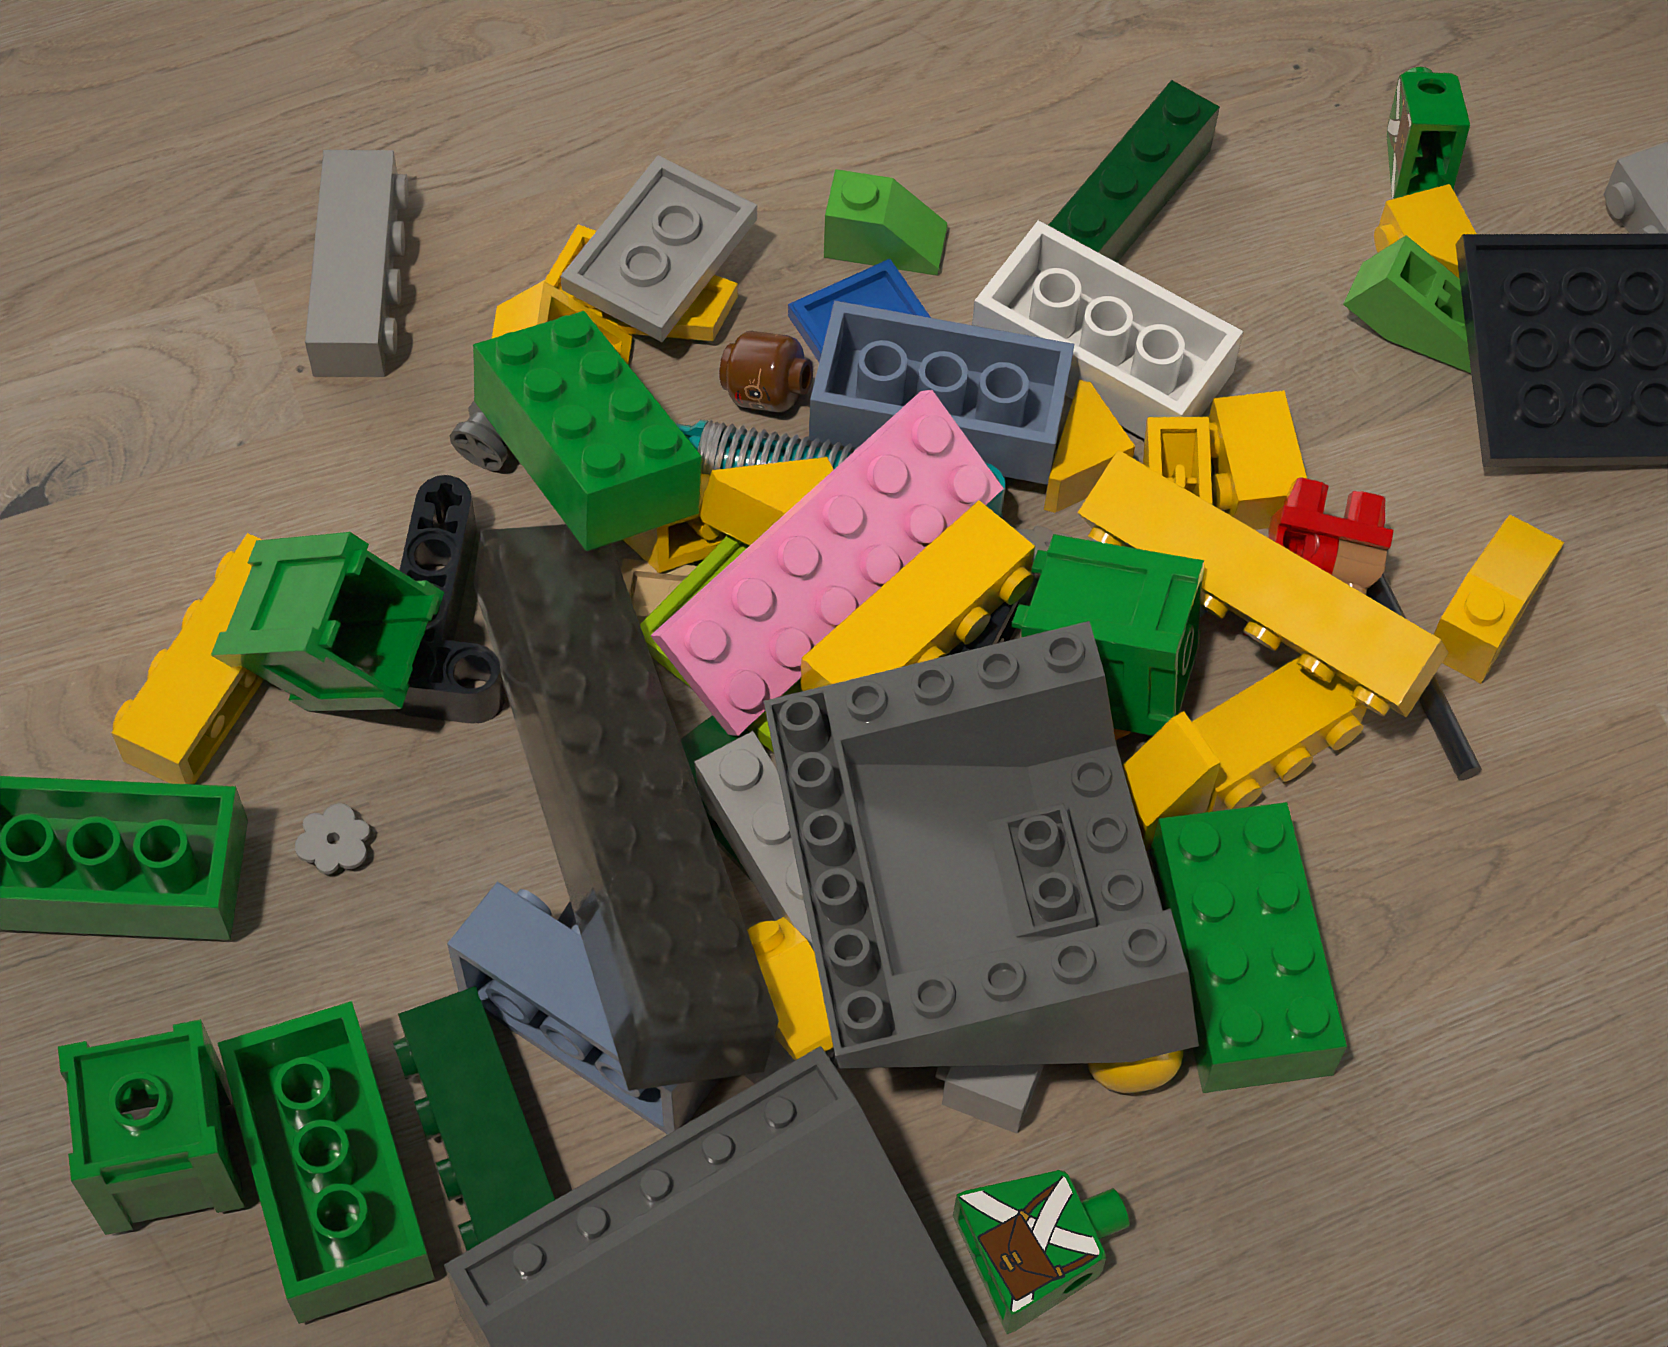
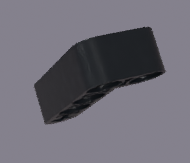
(442, 660)

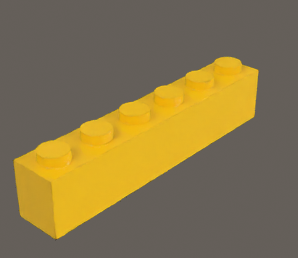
(1268, 587)

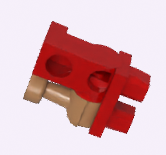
(1344, 547)

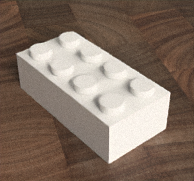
(1130, 336)

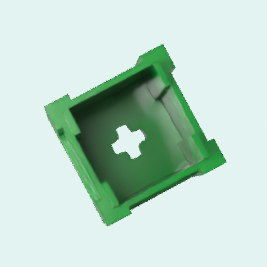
(1140, 614)
(328, 623)
(158, 1163)

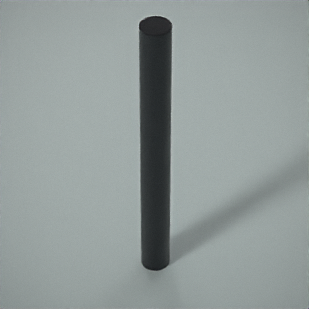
(1435, 702)

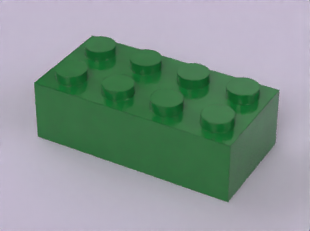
(586, 430)
(120, 857)
(1248, 947)
(324, 1162)

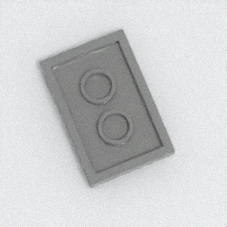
(659, 248)

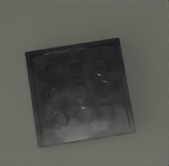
(1567, 347)

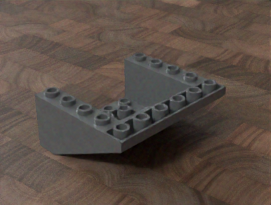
(978, 864)
(727, 1233)

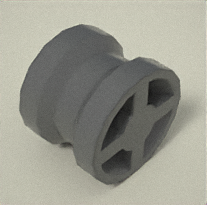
(479, 441)

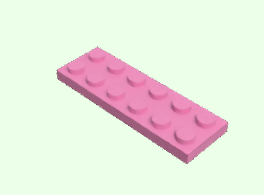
(823, 560)

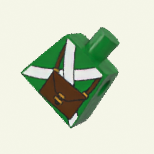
(1431, 112)
(1036, 1241)

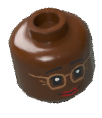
(765, 371)

